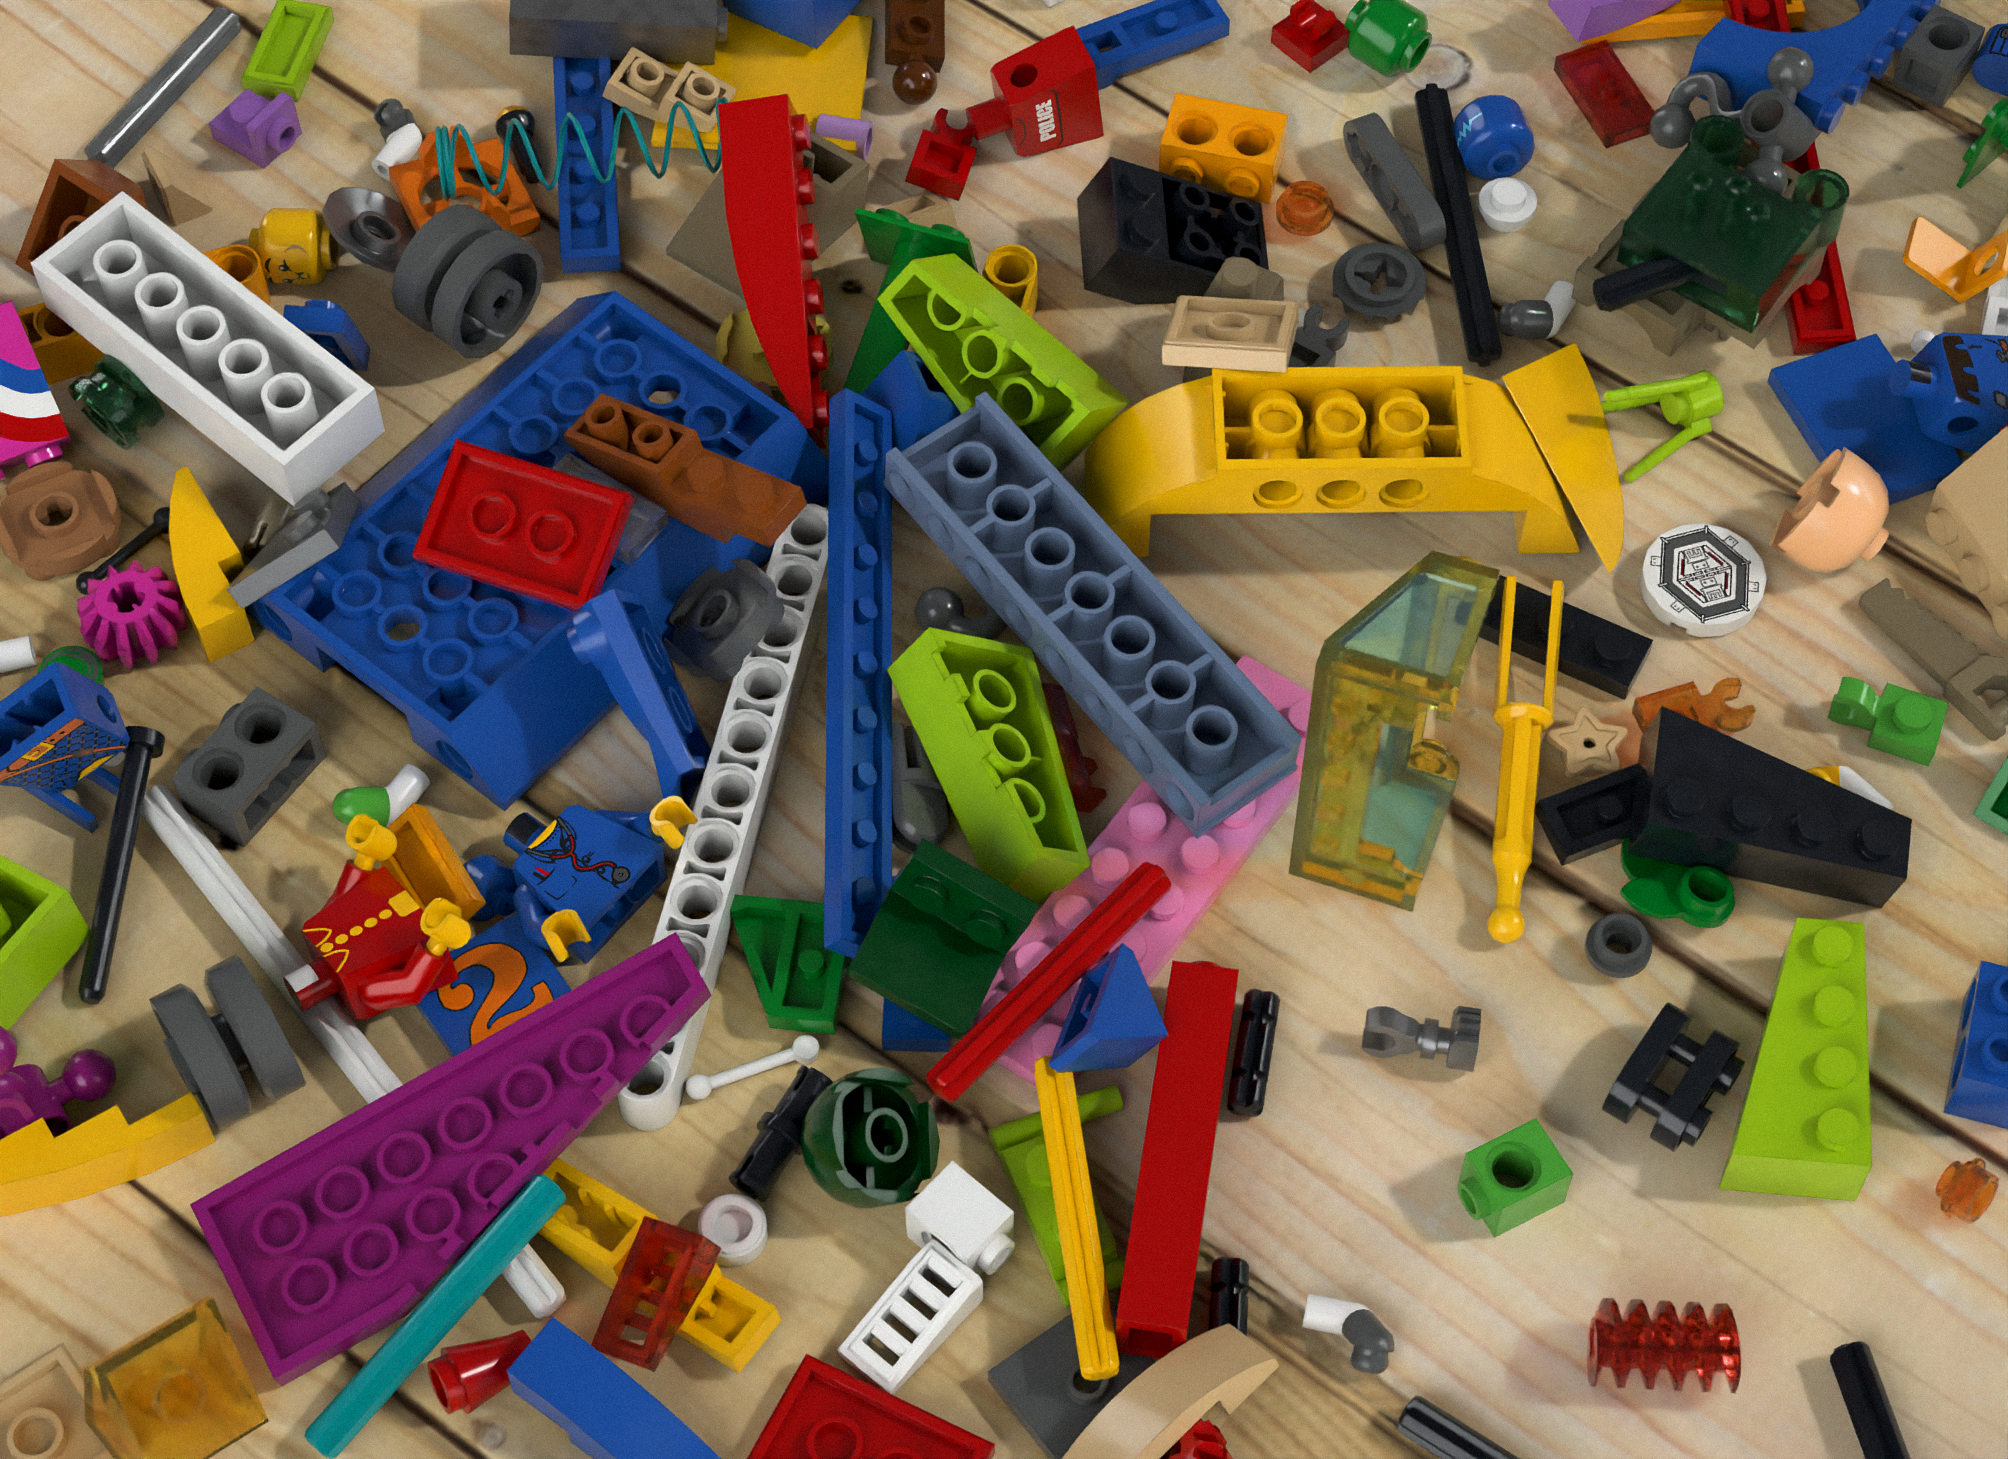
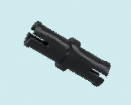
(778, 1136)

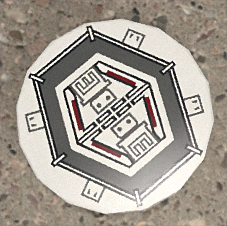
(1703, 579)

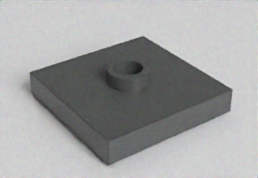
(1047, 1388)

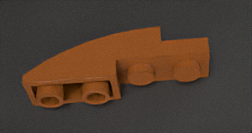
(678, 474)

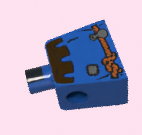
(1957, 388)

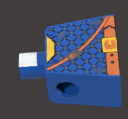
(58, 730)

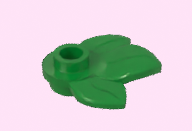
(1670, 890)

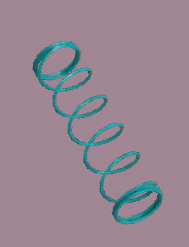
(446, 151)

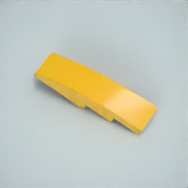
(95, 1154)
(597, 1233)

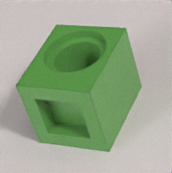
(1522, 1153)

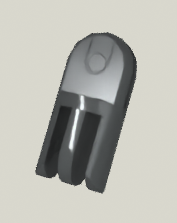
(917, 795)

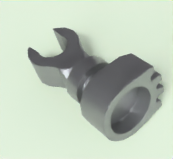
(1393, 1034)

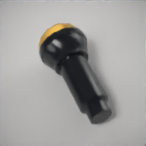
(516, 143)

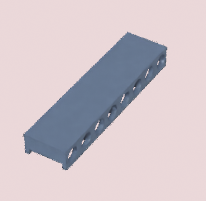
(1094, 616)

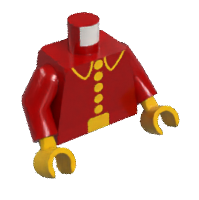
(373, 938)

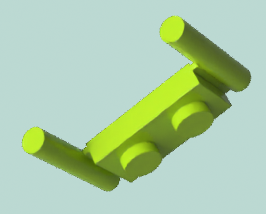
(1026, 1165)

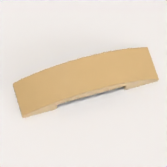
(1174, 1394)

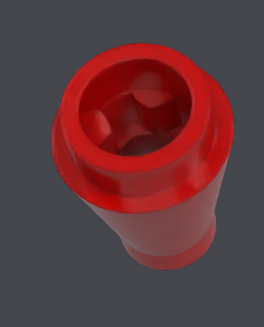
(474, 1371)

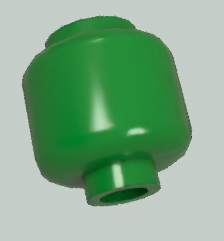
(1388, 35)

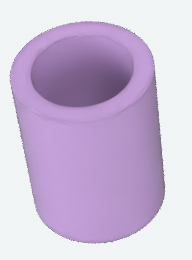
(847, 129)

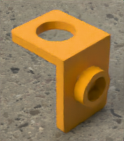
(1950, 263)

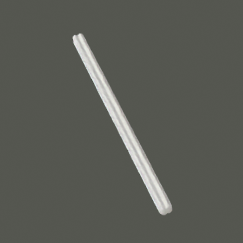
(327, 1019)

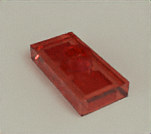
(1605, 93)

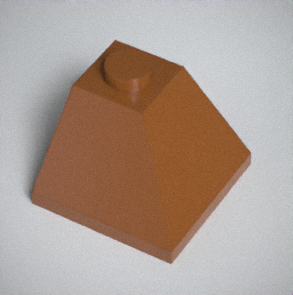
(69, 197)

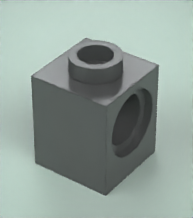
(1938, 56)

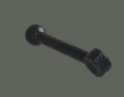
(160, 525)

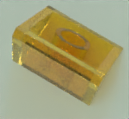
(173, 1391)

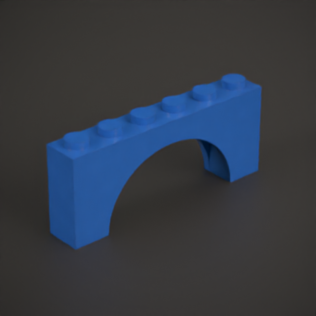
(1841, 56)

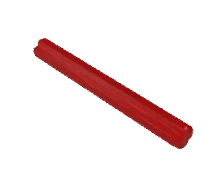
(1048, 982)

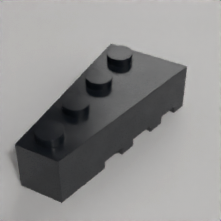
(1759, 817)

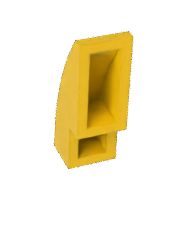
(205, 567)

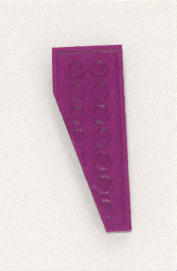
(396, 1193)

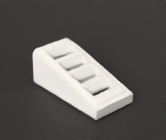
(913, 1281)

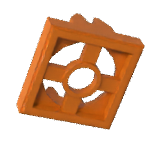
(411, 177)

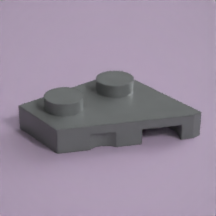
(303, 541)

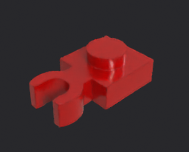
(942, 158)

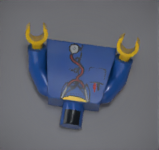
(589, 872)

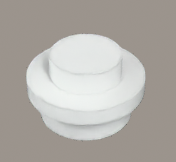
(1507, 204)

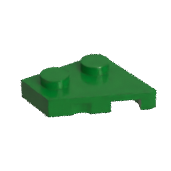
(791, 969)

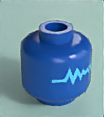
(1492, 134)

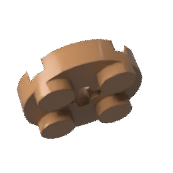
(62, 548)

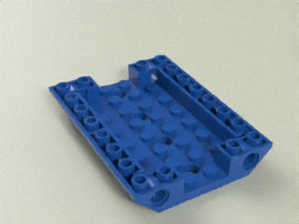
(493, 670)

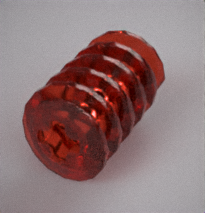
(1664, 1343)

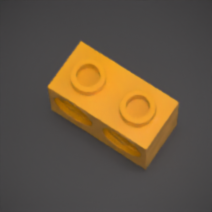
(1224, 146)

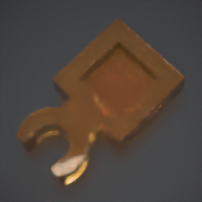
(1705, 709)

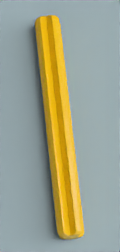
(1077, 1223)

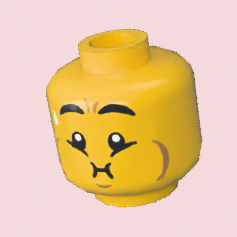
(295, 246)

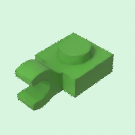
(1899, 719)

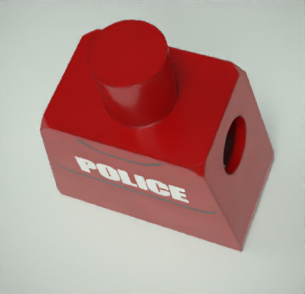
(1042, 97)

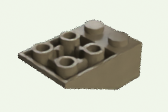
(840, 189)

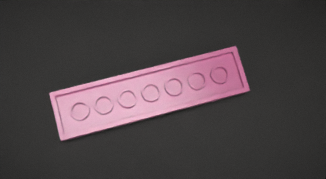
(1153, 834)

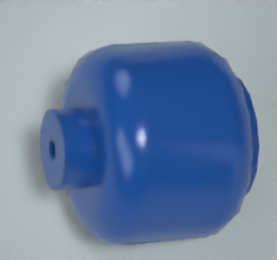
(495, 883)

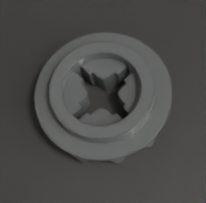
(1363, 265)

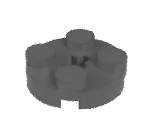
(723, 620)

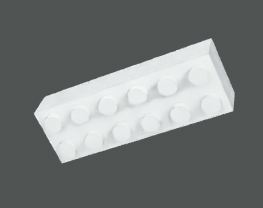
(209, 348)

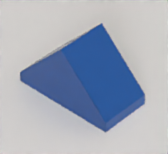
(1110, 1018)

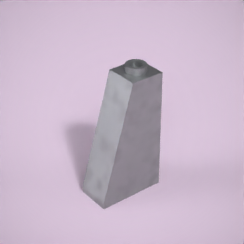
(609, 28)

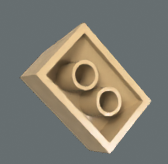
(1972, 525)

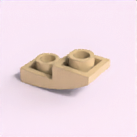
(654, 88)

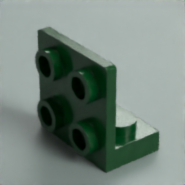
(940, 938)

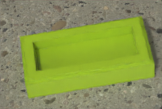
(288, 48)

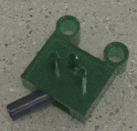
(1721, 233)

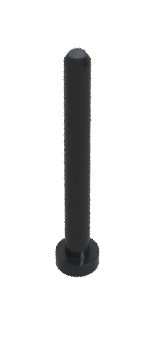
(142, 747)

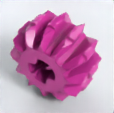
(132, 614)

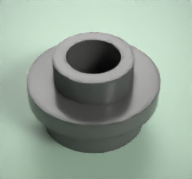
(1621, 930)

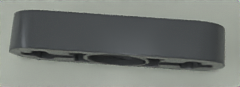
(1394, 182)

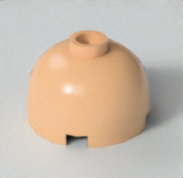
(1836, 516)

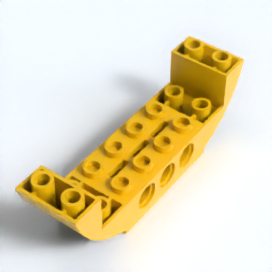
(1327, 447)

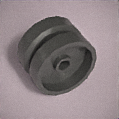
(467, 281)
(220, 1046)

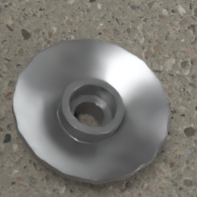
(368, 226)

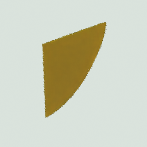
(1571, 430)

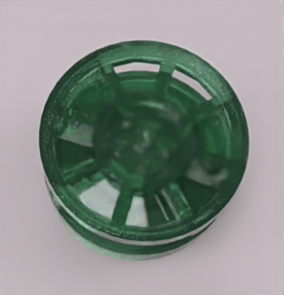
(116, 401)

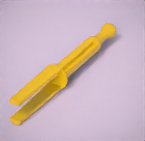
(1519, 767)

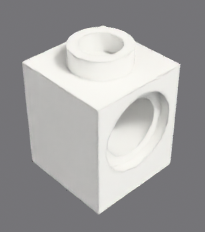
(963, 1220)

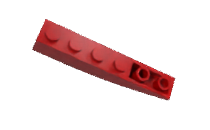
(775, 245)

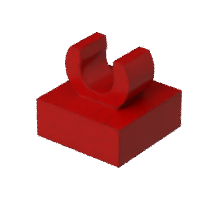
(1310, 35)

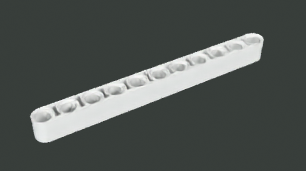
(740, 778)

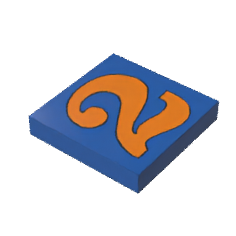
(497, 985)

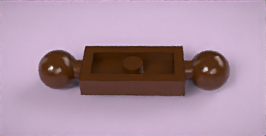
(916, 46)

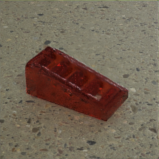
(643, 1263)

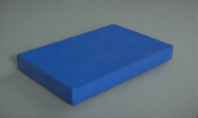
(1847, 402)

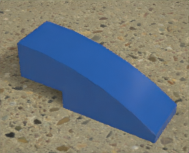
(598, 1401)

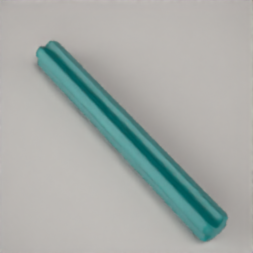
(435, 1316)

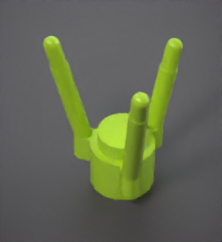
(1682, 401)

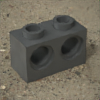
(260, 772)

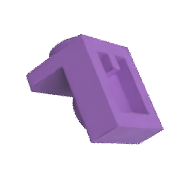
(257, 126)

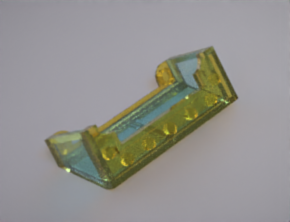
(1368, 777)

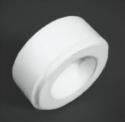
(736, 1226)

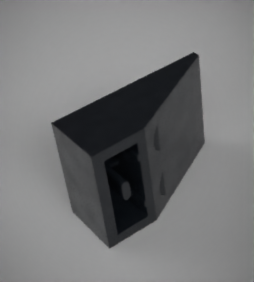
(1161, 235)

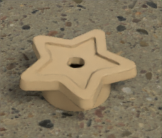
(1583, 760)

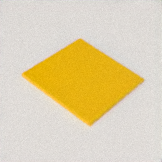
(770, 64)

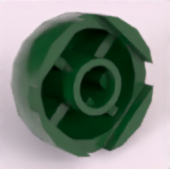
(870, 1139)

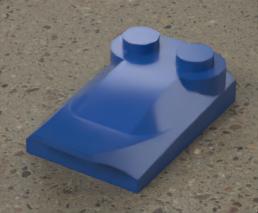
(627, 649)

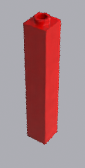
(1176, 1160)

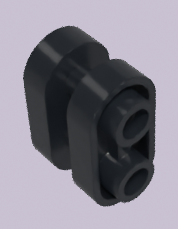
(1684, 1112)

